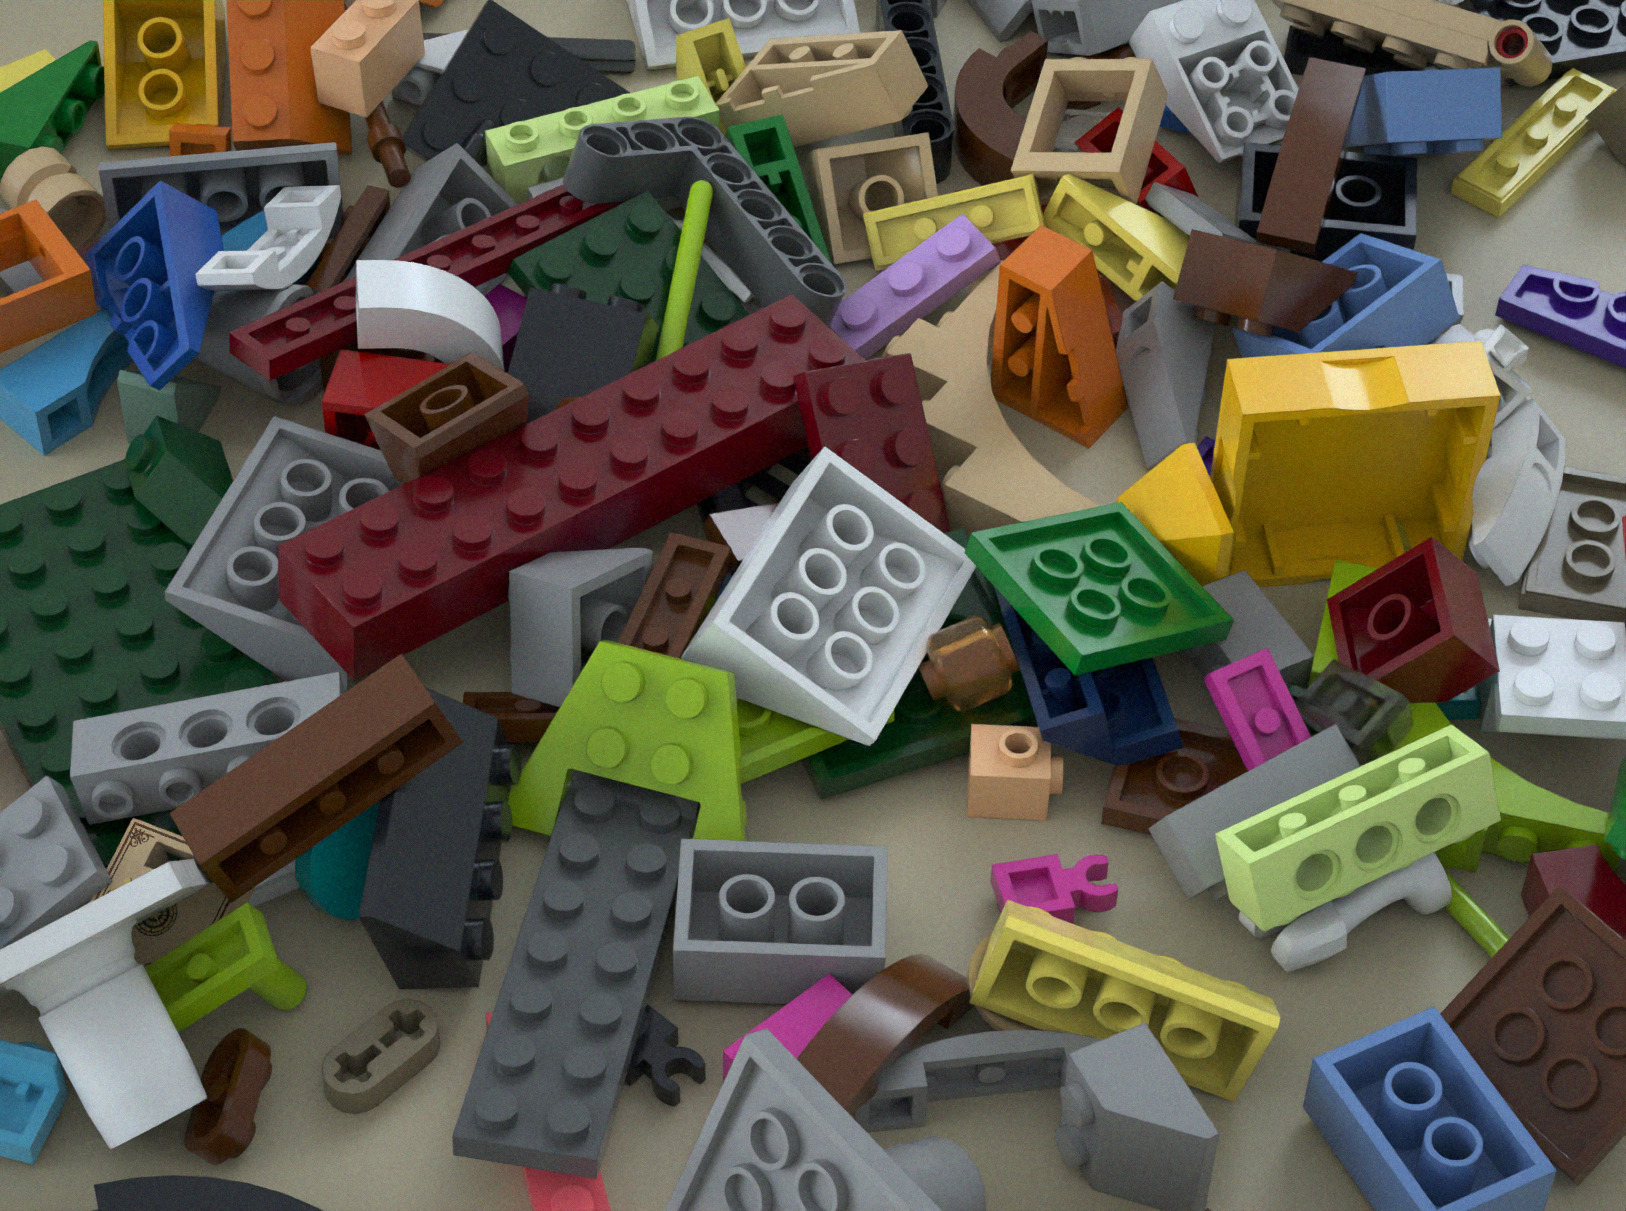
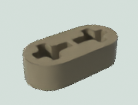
(376, 1051)

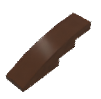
(1310, 155)

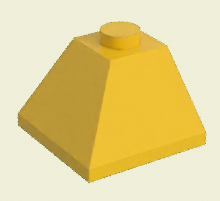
(1184, 513)

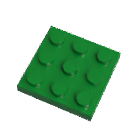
(1098, 587)

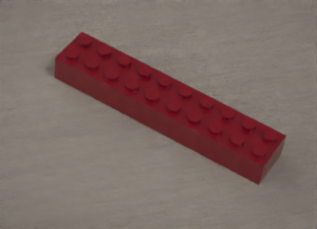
(563, 483)

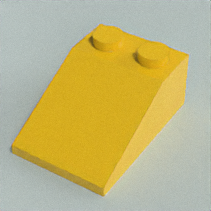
(161, 68)

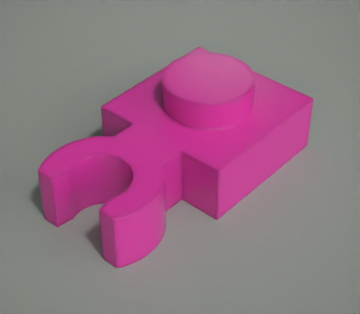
(1047, 886)

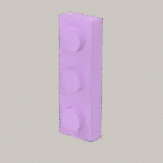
(914, 286)

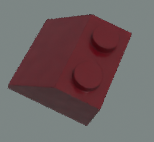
(1416, 625)

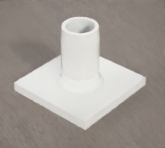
(105, 1008)

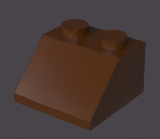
(1256, 284)
(448, 416)

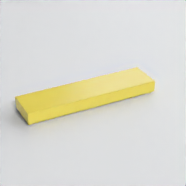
(1531, 144)

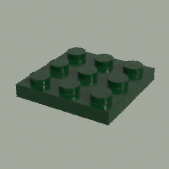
(632, 257)

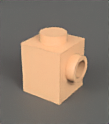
(1011, 773)

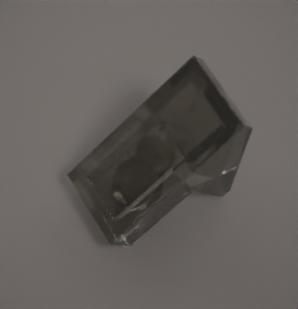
(1365, 711)

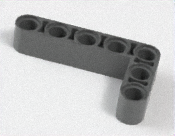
(744, 217)

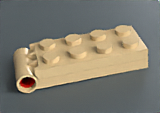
(1426, 33)

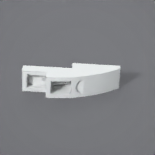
(1516, 491)

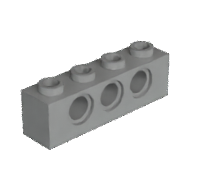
(174, 750)

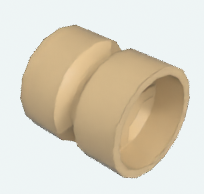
(62, 193)

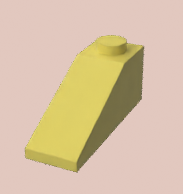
(1127, 240)

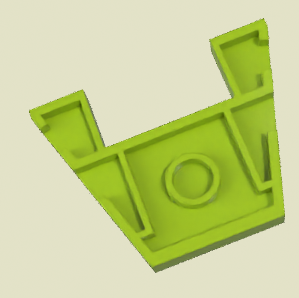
(644, 725)

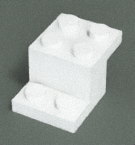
(1556, 678)

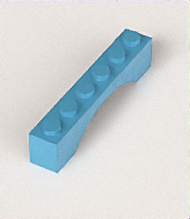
(62, 382)

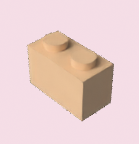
(367, 53)

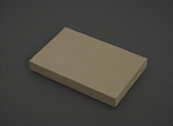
(1582, 554)

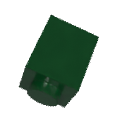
(178, 476)

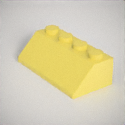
(1098, 987)

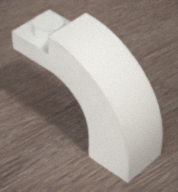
(424, 311)

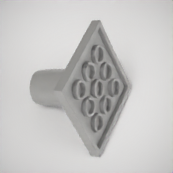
(791, 1147)

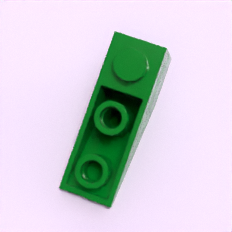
(50, 104)

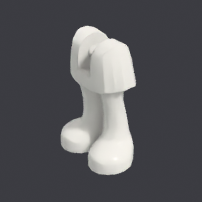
(1325, 928)

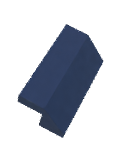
(1104, 713)

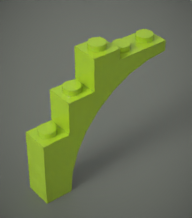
(1530, 815)

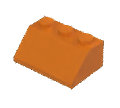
(274, 75)

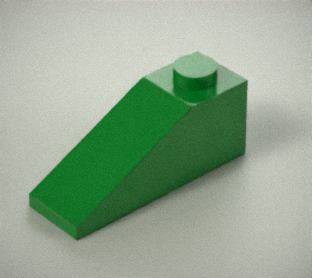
(771, 155)

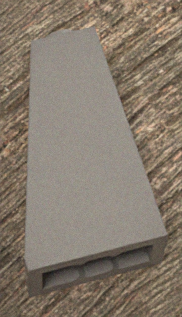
(1090, 25)

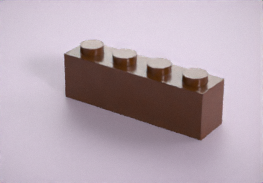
(315, 778)

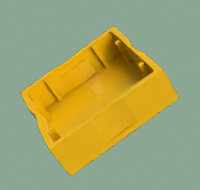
(1344, 444)

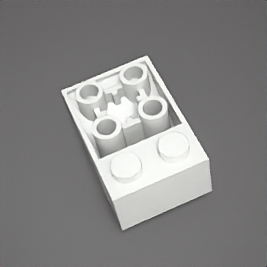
(1219, 72)

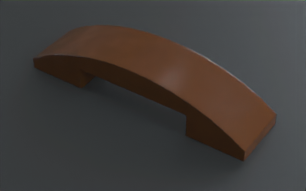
(882, 1024)

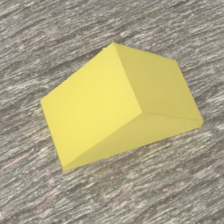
(711, 55)

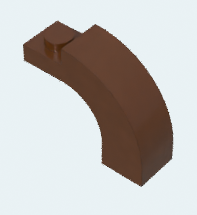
(983, 118)

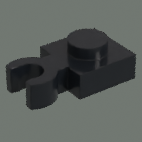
(659, 1058)

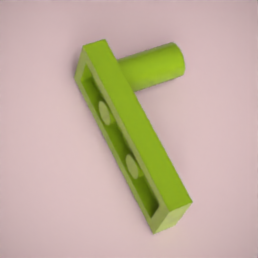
(222, 964)

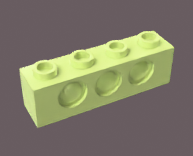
(542, 146)
(1358, 827)

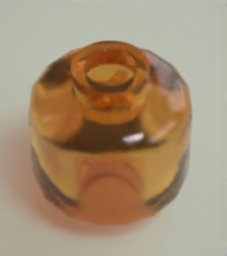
(969, 663)

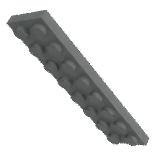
(577, 980)

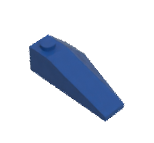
(149, 281)

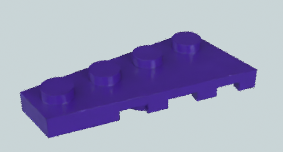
(1567, 311)

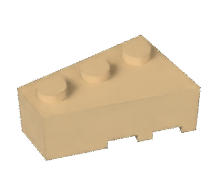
(827, 84)

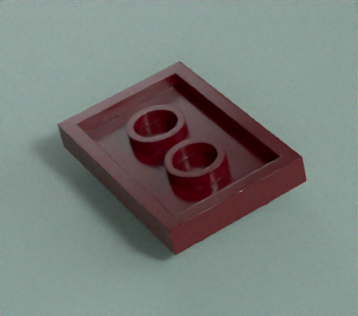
(878, 425)

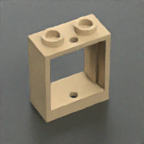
(1093, 80)

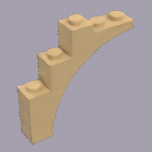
(985, 466)

